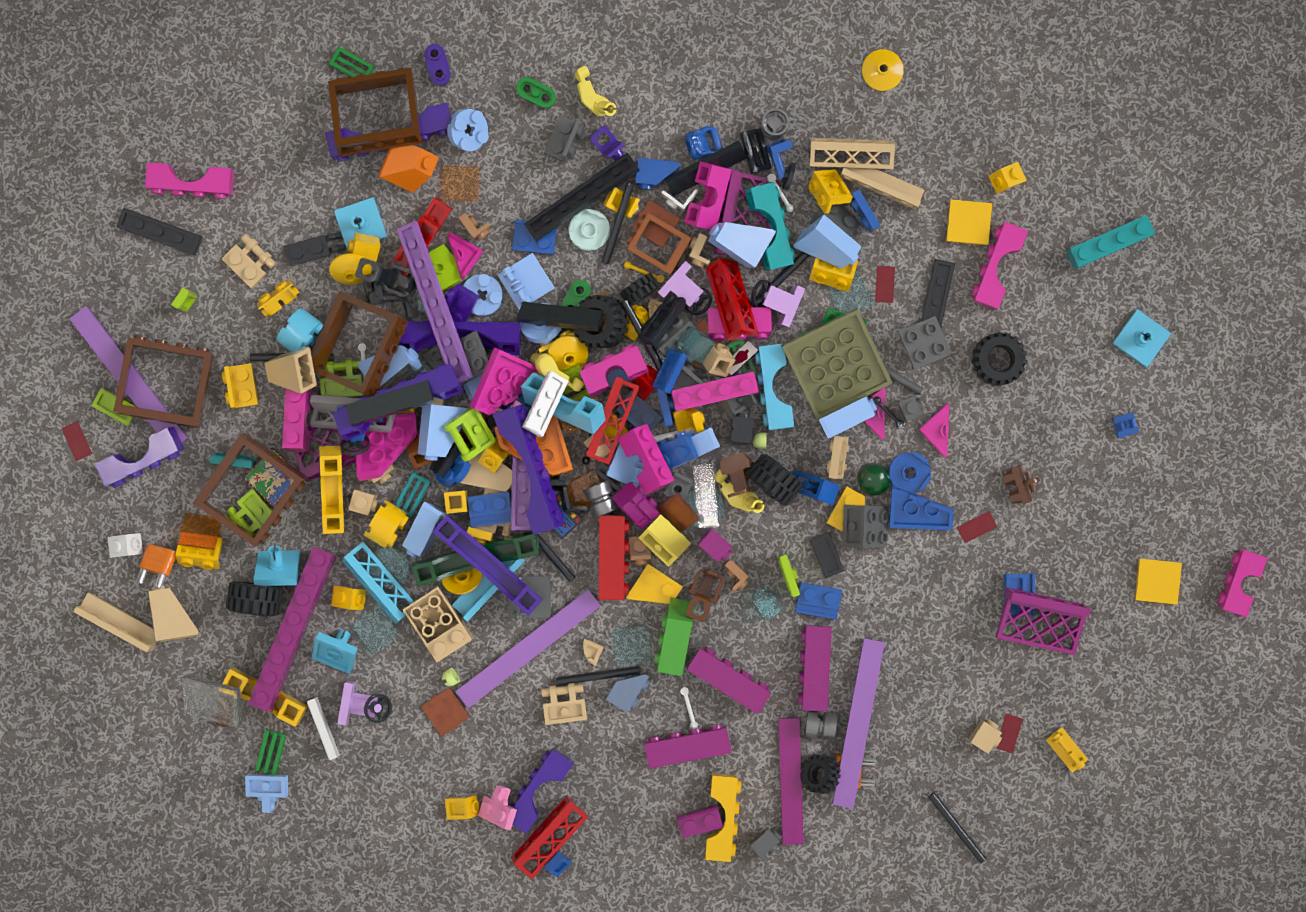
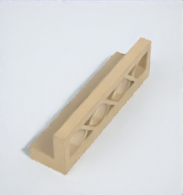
(852, 145)
(884, 185)
(117, 622)

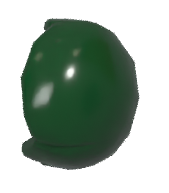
(873, 479)

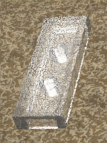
(706, 495)

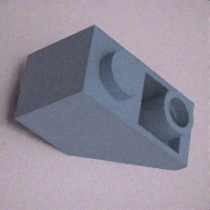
(626, 690)

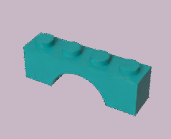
(765, 201)
(1110, 242)

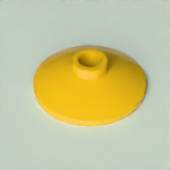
(882, 80)
(344, 269)
(565, 347)
(456, 585)

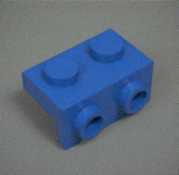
(678, 450)

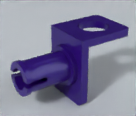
(612, 148)

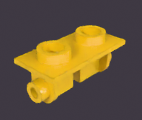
(270, 301)
(1067, 750)

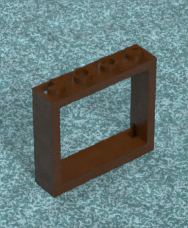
(377, 140)
(331, 331)
(161, 345)
(285, 502)

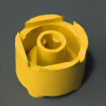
(386, 524)

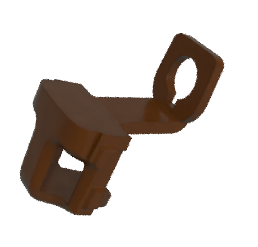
(737, 466)
(704, 593)

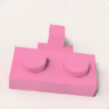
(496, 808)

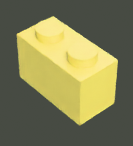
(664, 540)

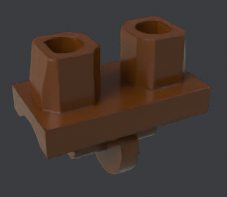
(1022, 494)

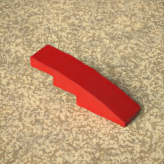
(429, 225)

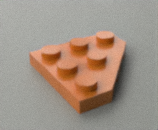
(551, 445)

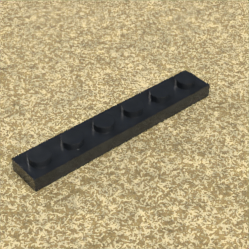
(581, 197)

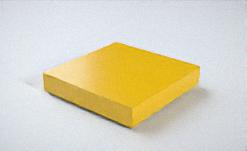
(969, 222)
(1158, 581)

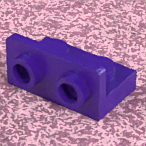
(461, 302)

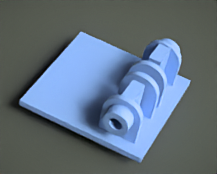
(526, 280)
(625, 468)

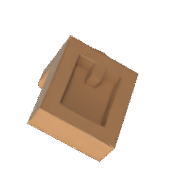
(471, 224)
(639, 552)
(735, 571)

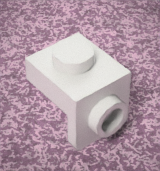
(125, 545)

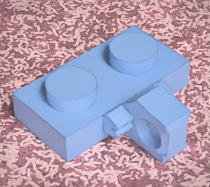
(267, 789)

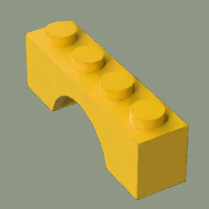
(331, 489)
(286, 707)
(719, 844)

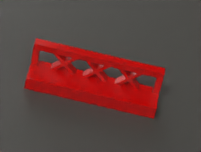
(728, 299)
(614, 393)
(542, 833)

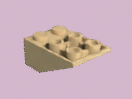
(438, 624)

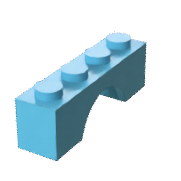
(777, 413)
(583, 414)

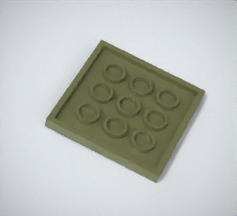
(836, 364)

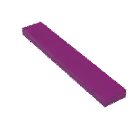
(790, 781)

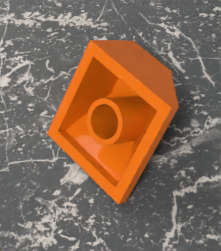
(408, 167)

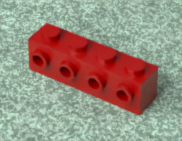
(612, 557)

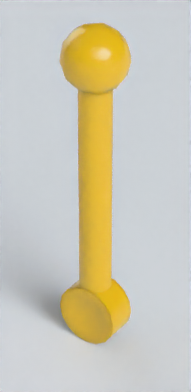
(628, 265)

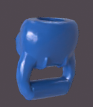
(697, 143)

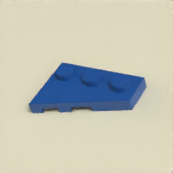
(917, 512)

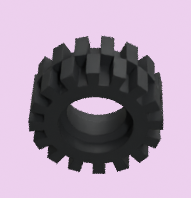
(640, 289)
(811, 770)

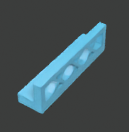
(370, 583)
(474, 600)

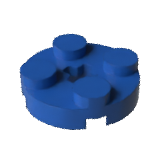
(921, 472)
(456, 473)

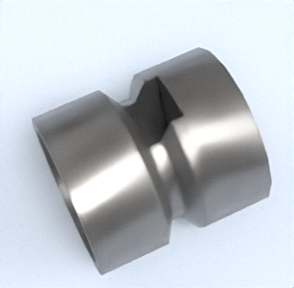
(774, 124)
(600, 497)
(820, 725)

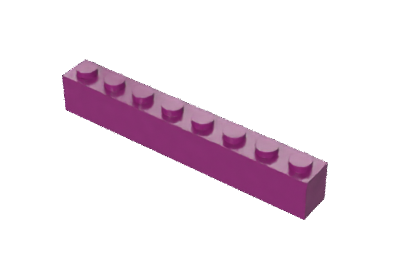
(292, 630)

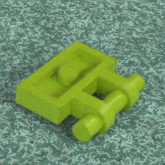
(332, 388)
(254, 507)

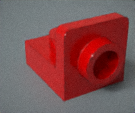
(645, 382)

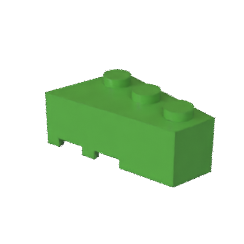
(675, 638)

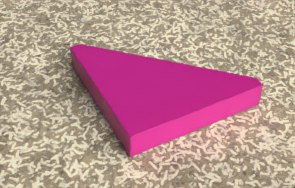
(464, 253)
(877, 422)
(937, 430)

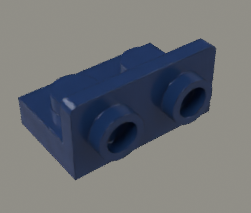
(640, 413)

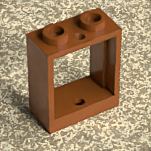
(676, 256)

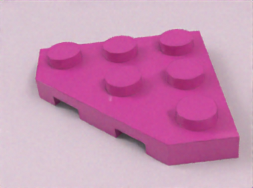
(501, 381)
(386, 446)

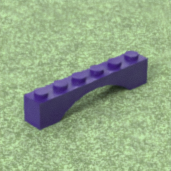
(432, 122)
(499, 335)
(443, 384)
(543, 509)
(488, 564)

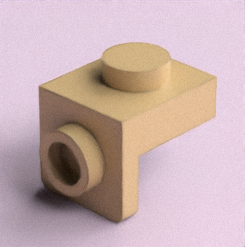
(697, 245)

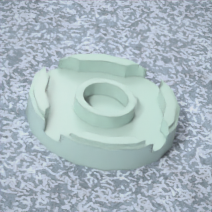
(590, 237)

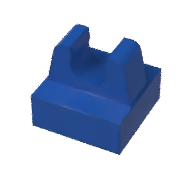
(1125, 425)
(557, 864)

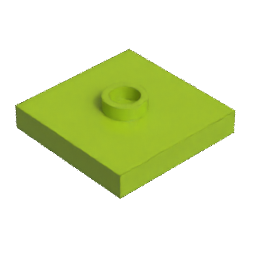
(445, 267)
(789, 575)

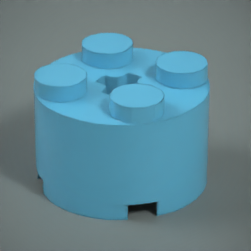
(300, 332)

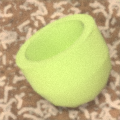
(760, 440)
(451, 677)

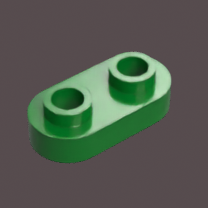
(537, 91)
(572, 297)

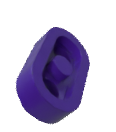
(437, 64)

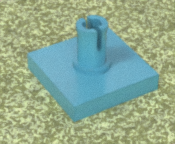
(360, 218)
(1141, 338)
(277, 567)
(335, 651)

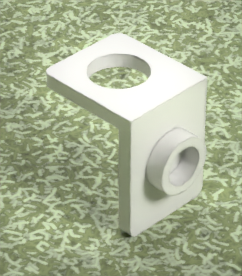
(673, 203)

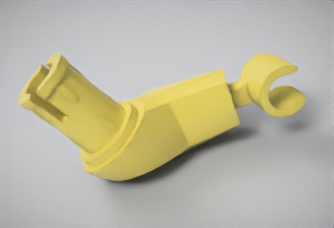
(596, 103)
(546, 363)
(746, 501)

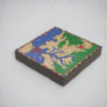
(269, 480)

